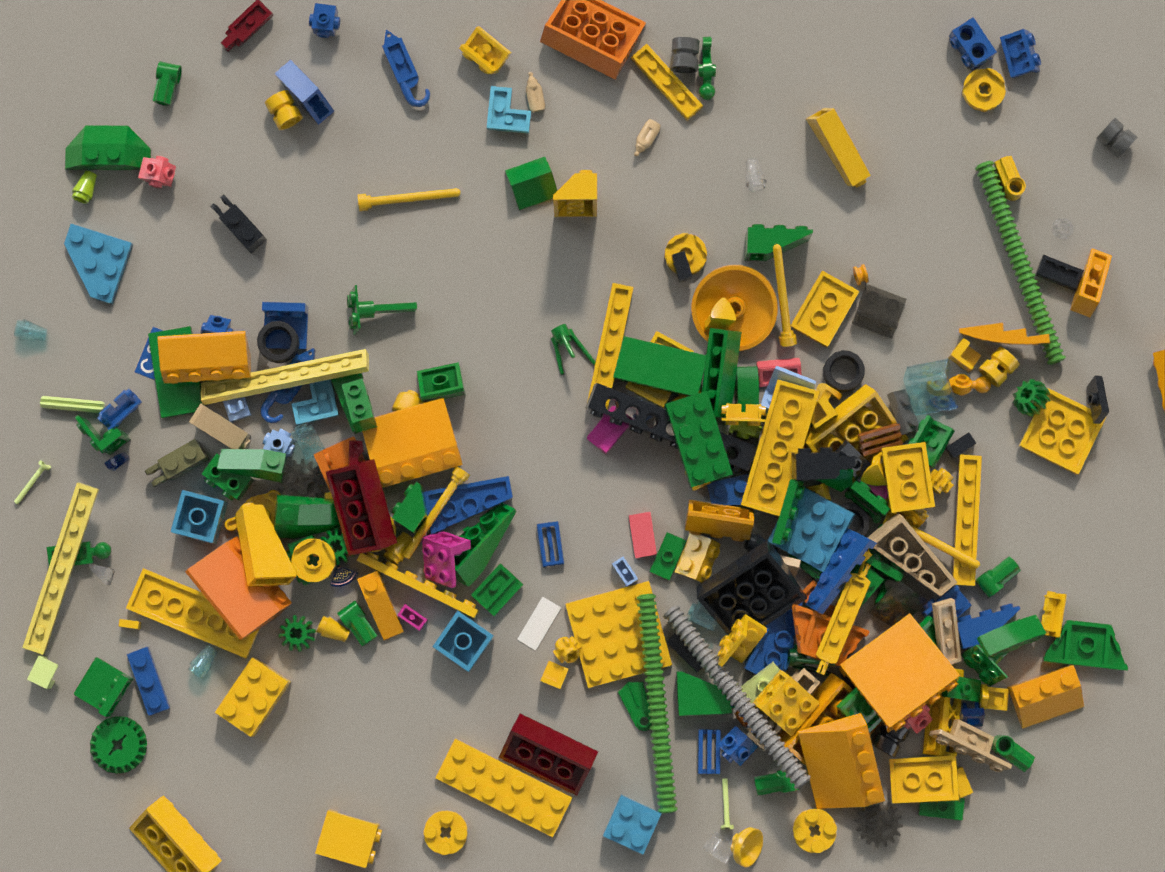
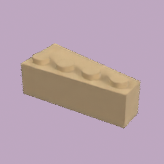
(907, 550)

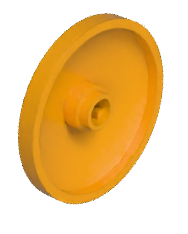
(748, 294)

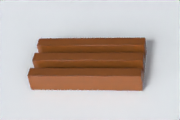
(877, 448)

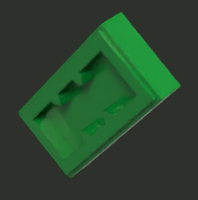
(668, 556)
(966, 689)
(943, 809)

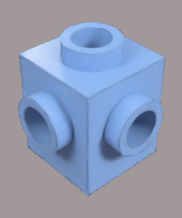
(287, 443)

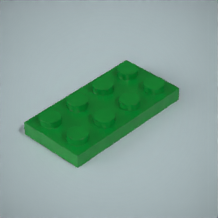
(698, 439)

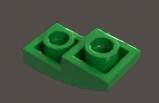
(747, 386)

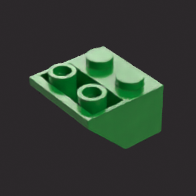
(412, 510)

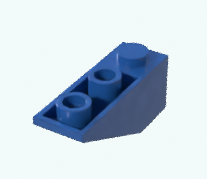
(972, 628)

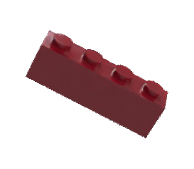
(361, 507)
(548, 754)

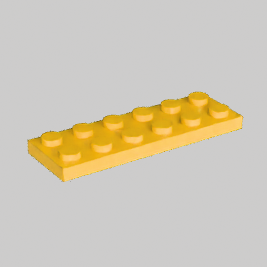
(782, 434)
(185, 611)
(503, 787)

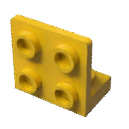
(741, 641)
(786, 702)

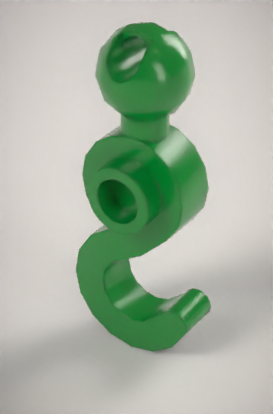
(707, 70)

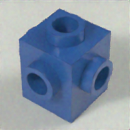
(324, 20)
(216, 324)
(737, 746)

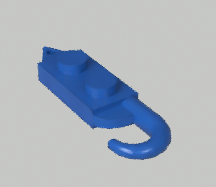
(403, 68)
(285, 395)

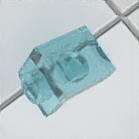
(307, 440)
(702, 620)

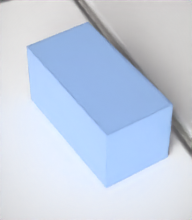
(624, 571)

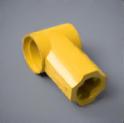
(1009, 176)

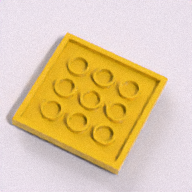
(611, 636)

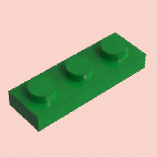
(788, 512)

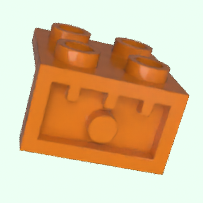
(334, 457)

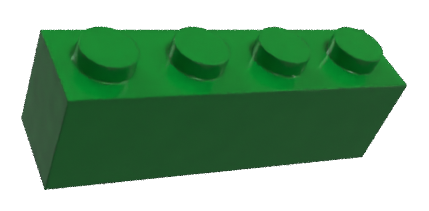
(721, 367)

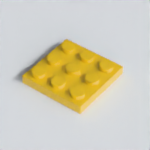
(1062, 433)

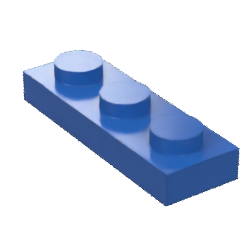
(148, 681)

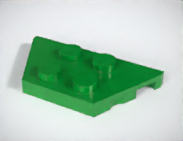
(1086, 645)

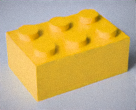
(253, 697)

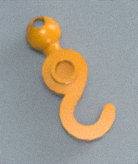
(962, 384)

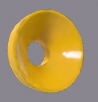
(747, 846)

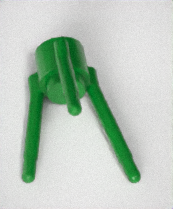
(563, 336)

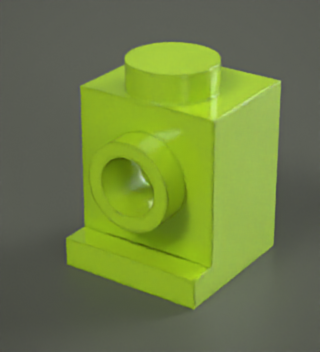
(744, 431)

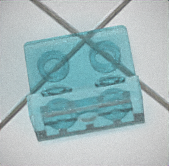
(930, 387)

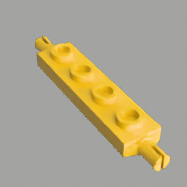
(843, 618)

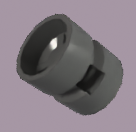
(684, 59)
(1116, 137)

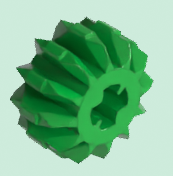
(1031, 397)
(335, 538)
(297, 641)

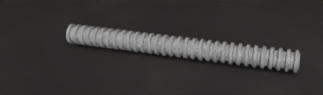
(737, 697)

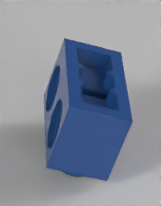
(977, 41)

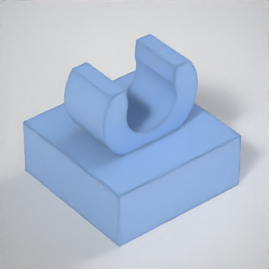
(237, 409)

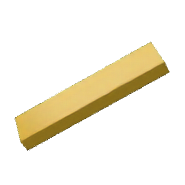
(666, 82)

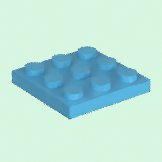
(816, 530)

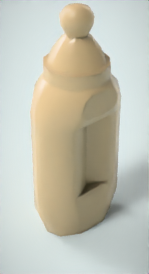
(534, 94)
(646, 136)

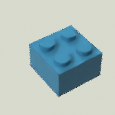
(199, 517)
(463, 641)
(632, 824)

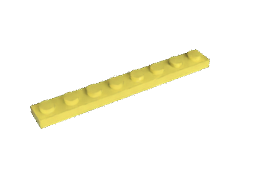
(286, 377)
(60, 568)

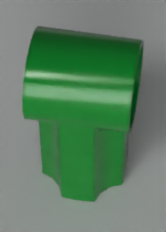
(167, 77)
(994, 579)
(355, 619)
(1013, 753)
(773, 783)

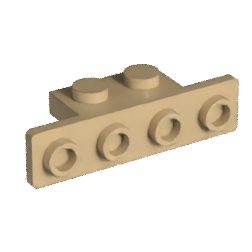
(973, 742)

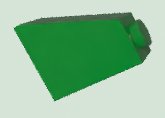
(700, 697)

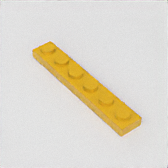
(612, 336)
(967, 516)
(410, 579)

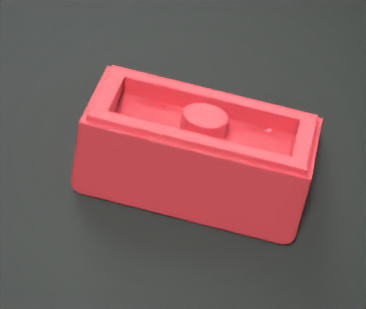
(766, 368)
(642, 535)

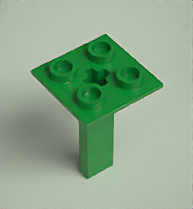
(367, 309)
(986, 667)

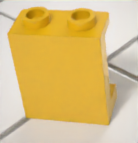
(348, 839)

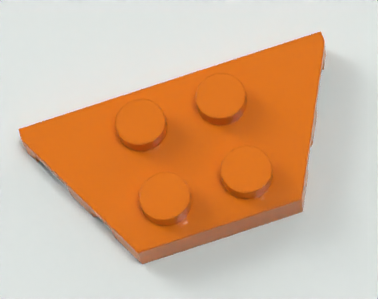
(810, 629)

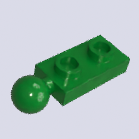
(86, 552)

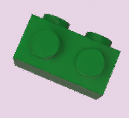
(232, 484)

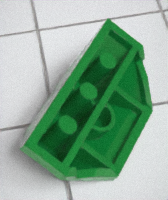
(106, 149)

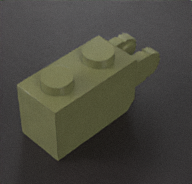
(179, 462)

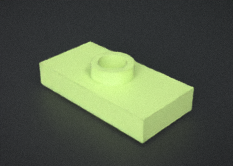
(760, 681)

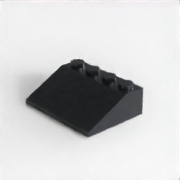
(753, 586)

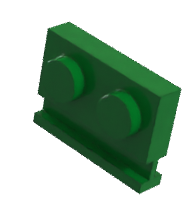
(876, 504)
(497, 589)

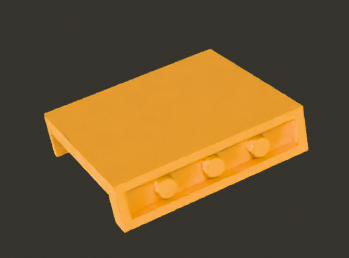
(900, 672)

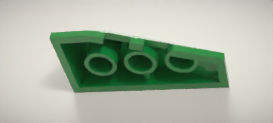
(304, 516)
(484, 541)

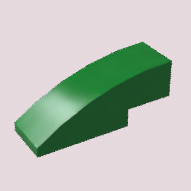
(1011, 636)

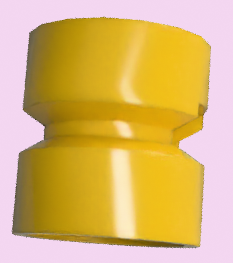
(282, 107)
(1004, 361)

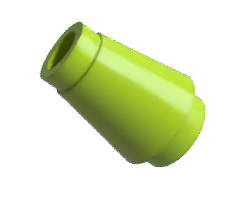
(84, 188)

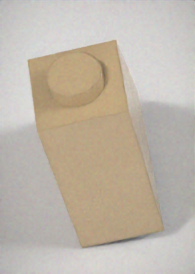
(220, 428)

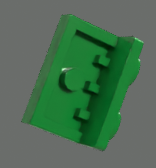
(935, 436)

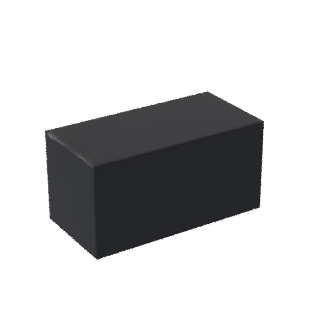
(681, 266)
(960, 445)

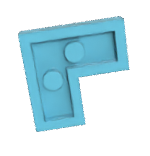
(502, 117)
(320, 407)

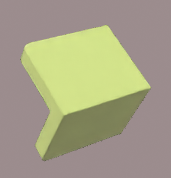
(43, 672)

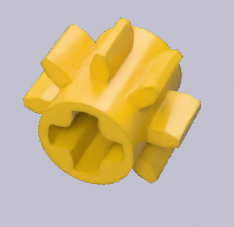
(941, 481)
(567, 649)

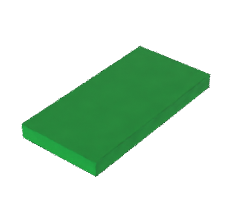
(660, 367)
(179, 397)

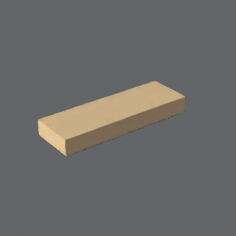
(947, 630)

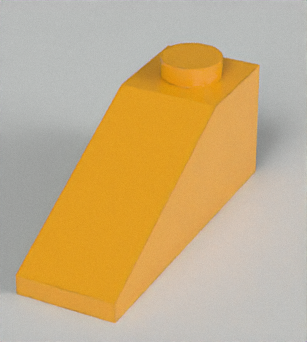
(1091, 283)
(380, 605)

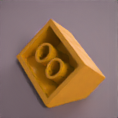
(719, 520)
(1047, 696)

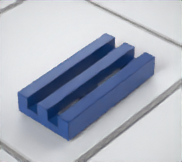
(550, 543)
(709, 751)

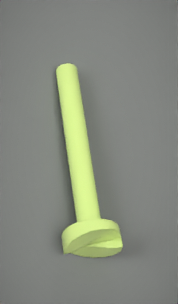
(43, 466)
(726, 806)

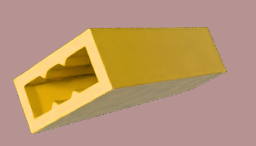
(839, 146)
(261, 548)

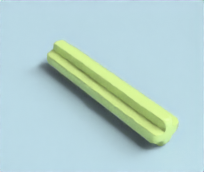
(71, 404)

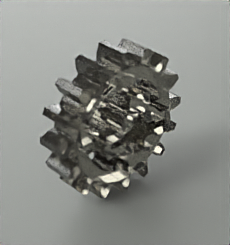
(298, 473)
(878, 833)

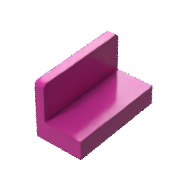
(606, 433)

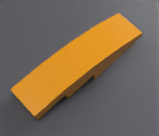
(997, 334)

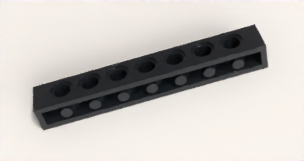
(600, 394)

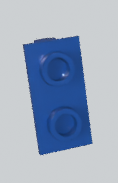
(113, 416)

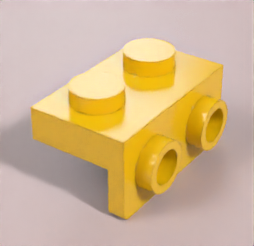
(485, 51)
(698, 557)

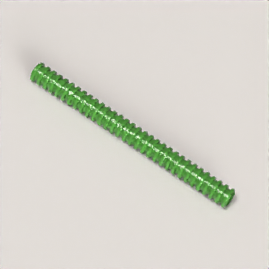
(1019, 260)
(657, 703)

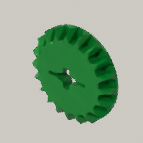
(133, 744)

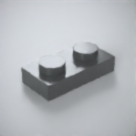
(903, 411)

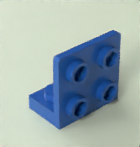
(291, 313)

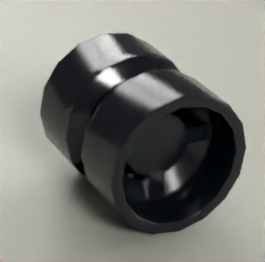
(889, 741)

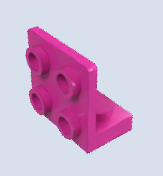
(439, 556)

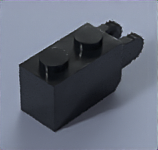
(240, 225)
(819, 465)

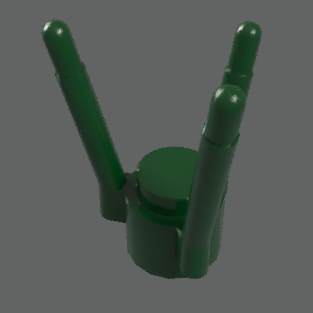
(799, 661)

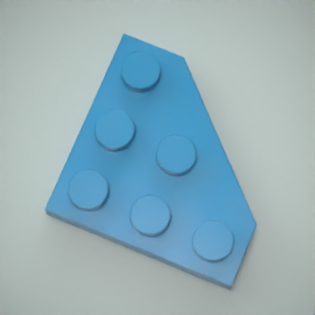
(98, 260)

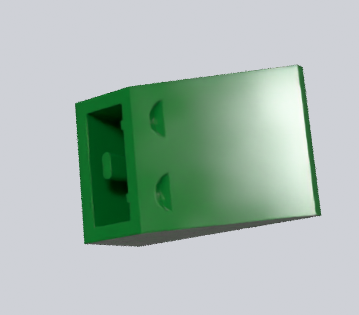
(760, 240)

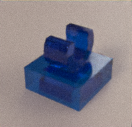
(973, 716)

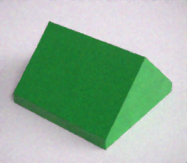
(532, 183)
(440, 382)

